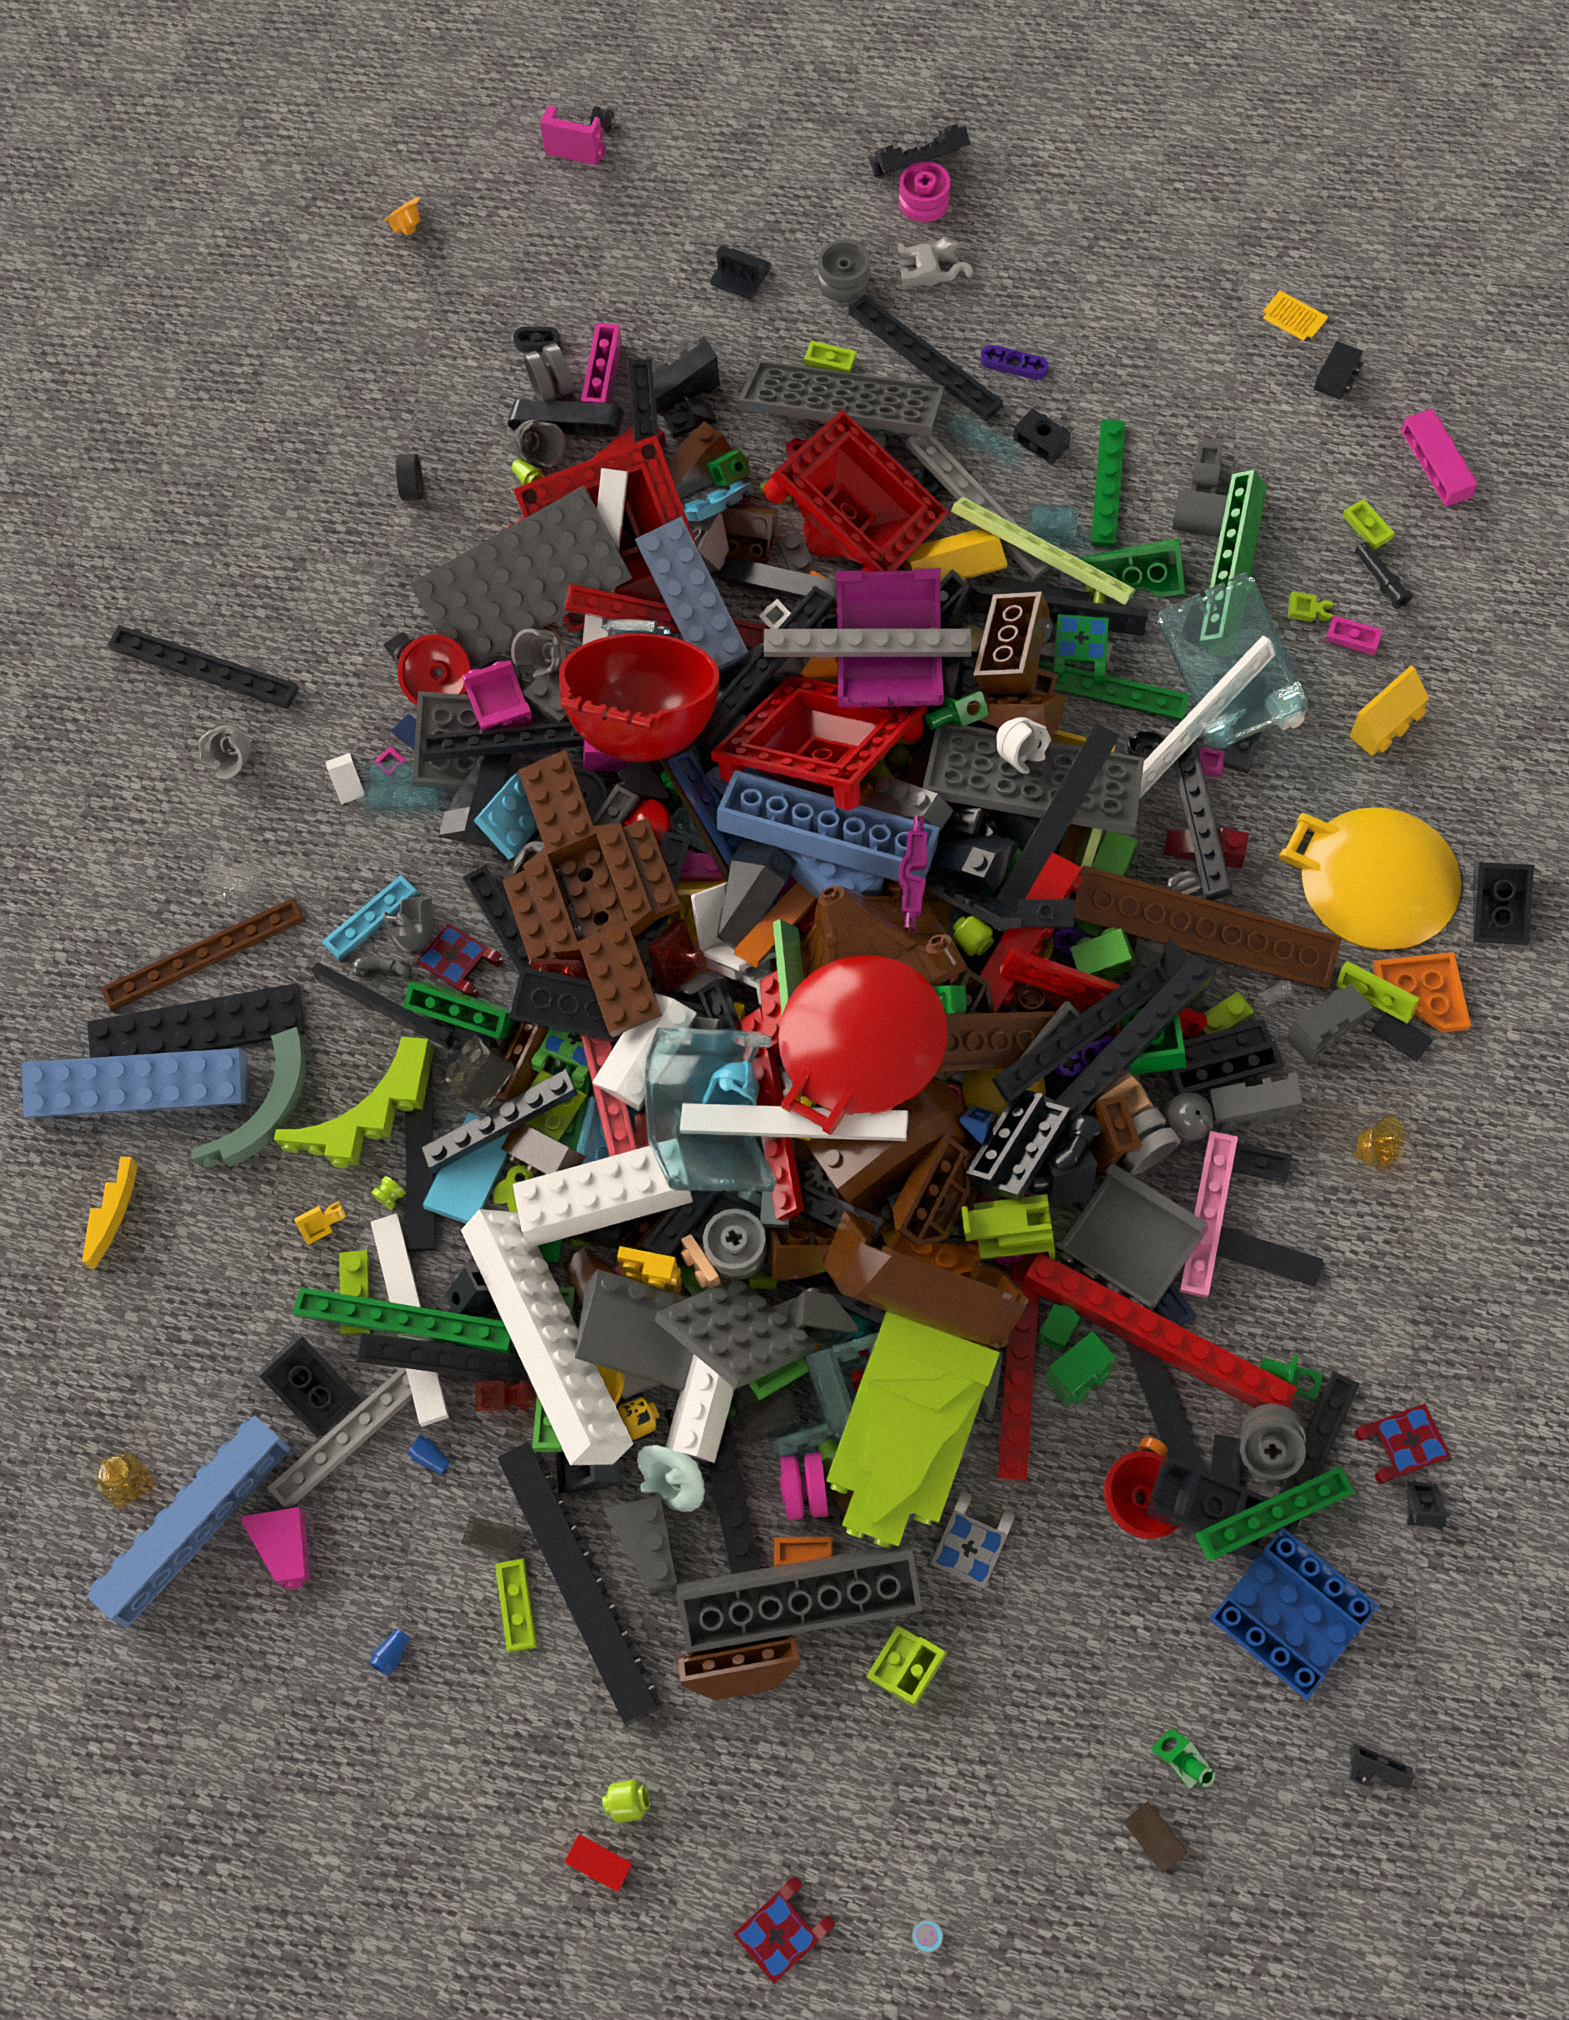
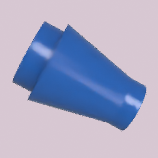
(428, 1455)
(388, 1654)

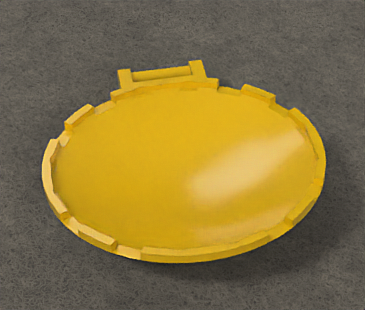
(1377, 877)

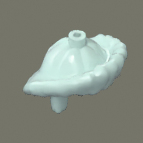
(672, 1477)

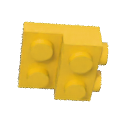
(650, 1267)

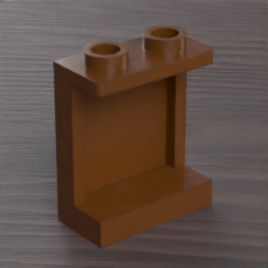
(1116, 1134)

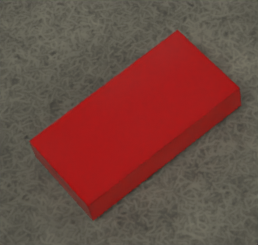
(598, 1863)

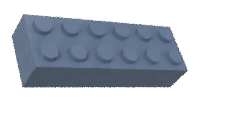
(692, 594)

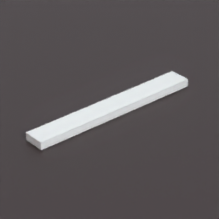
(611, 509)
(1205, 711)
(777, 1122)
(403, 1290)

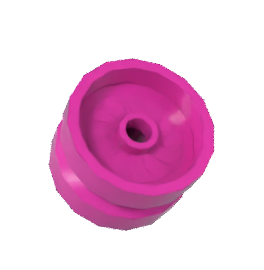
(924, 191)
(803, 1486)

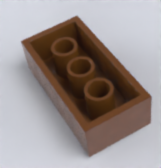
(1012, 643)

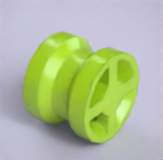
(388, 1192)

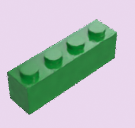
(459, 1009)

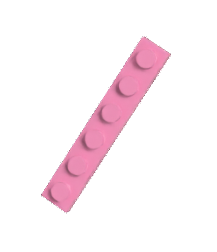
(1210, 1208)

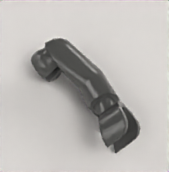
(362, 964)

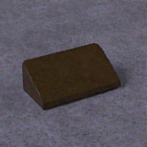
(1155, 1837)

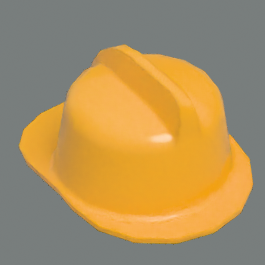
(405, 218)

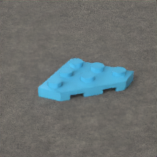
(717, 501)

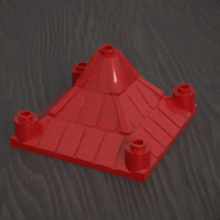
(855, 498)
(649, 504)
(813, 742)

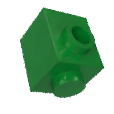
(729, 468)
(1059, 1327)

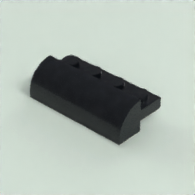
(1225, 1058)
(1017, 1146)

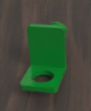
(957, 711)
(952, 998)
(1291, 1374)
(1185, 1760)

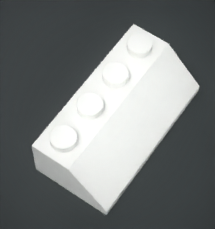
(625, 1066)
(700, 1413)

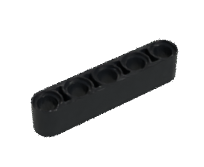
(570, 417)

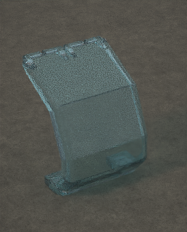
(1211, 638)
(680, 1072)

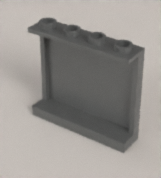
(1132, 1238)

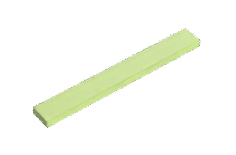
(1043, 550)

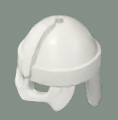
(1019, 741)

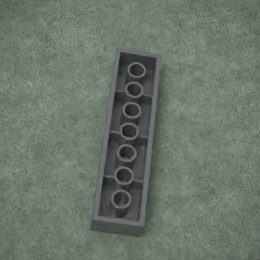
(798, 1597)

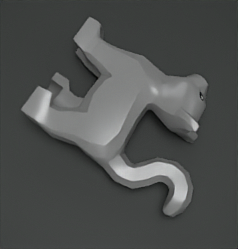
(926, 259)

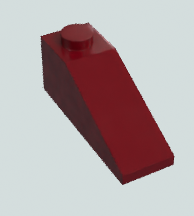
(1233, 844)

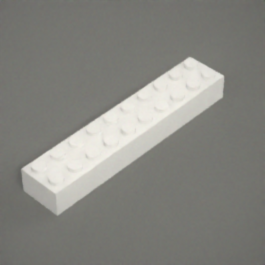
(546, 1340)

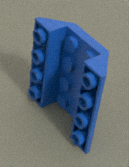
(1294, 1613)

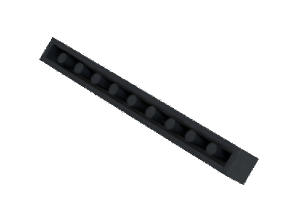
(578, 1585)

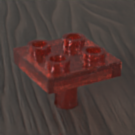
(674, 956)

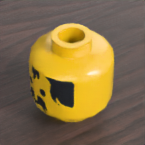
(638, 1417)

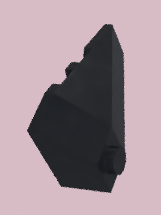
(473, 796)

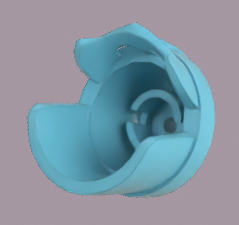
(733, 1085)

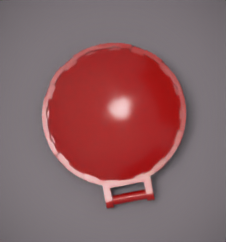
(860, 1038)

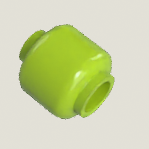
(972, 935)
(626, 1801)

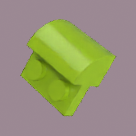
(906, 1666)

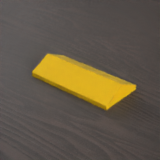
(967, 553)

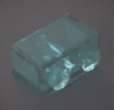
(1052, 523)

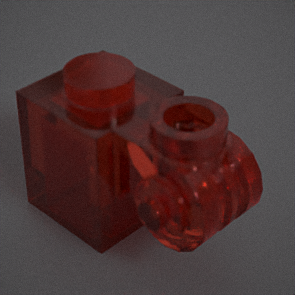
(498, 1396)

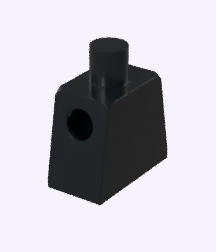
(470, 1294)

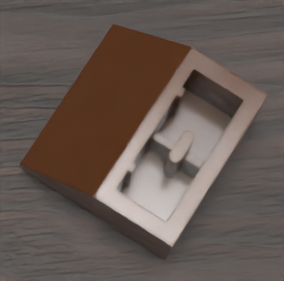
(750, 532)

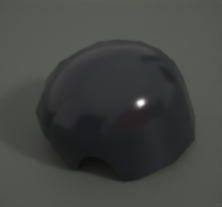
(1144, 740)

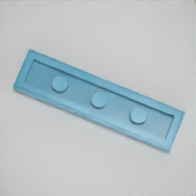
(369, 918)

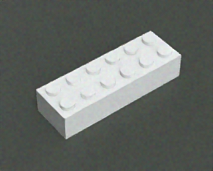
(594, 1196)

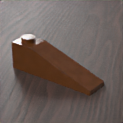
(690, 461)
(1041, 709)

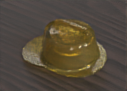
(1381, 1143)
(123, 1479)

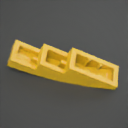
(105, 1221)

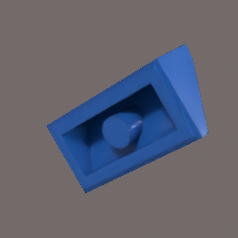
(979, 1122)

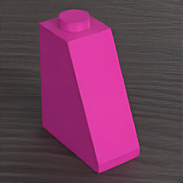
(282, 1544)

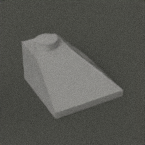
(711, 540)

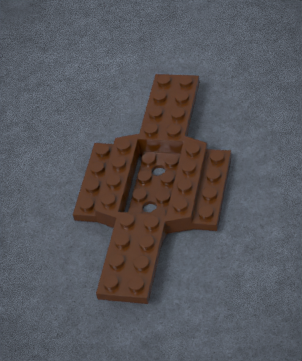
(576, 846)

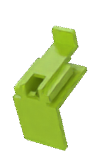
(1010, 1227)

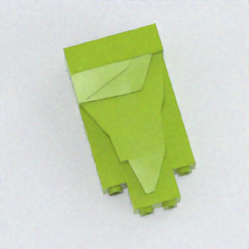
(908, 1427)

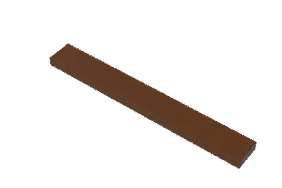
(202, 954)

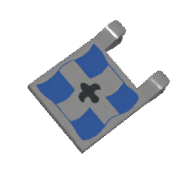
(971, 1547)

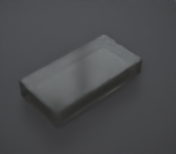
(494, 1537)

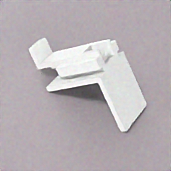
(719, 955)

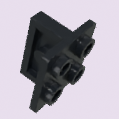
(739, 272)

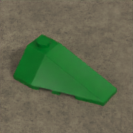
(1145, 567)

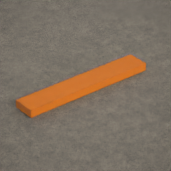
(760, 940)

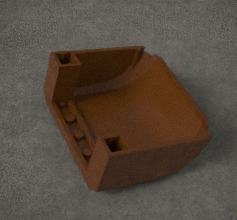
(876, 1169)
(970, 1308)

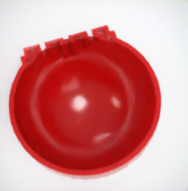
(639, 694)

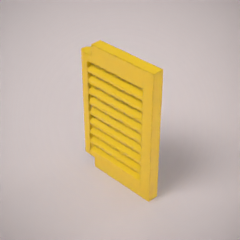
(1294, 316)

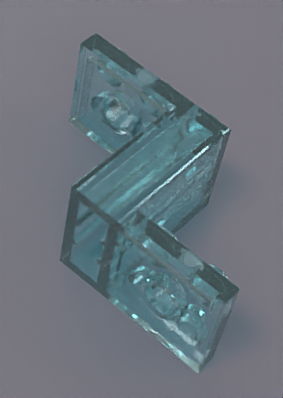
(829, 1393)

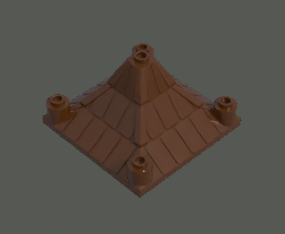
(874, 926)

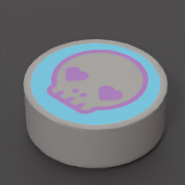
(927, 1936)

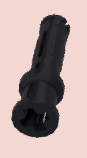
(1388, 582)

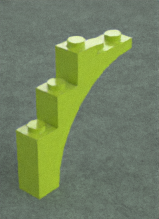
(343, 1137)

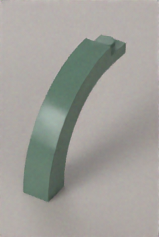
(273, 1113)

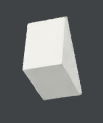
(345, 778)

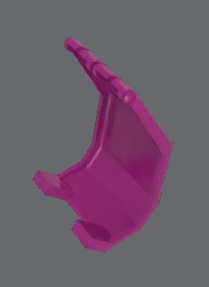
(889, 602)

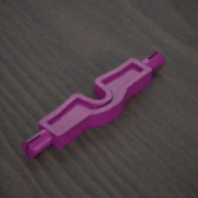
(913, 886)

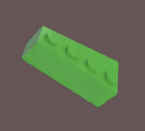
(1113, 857)

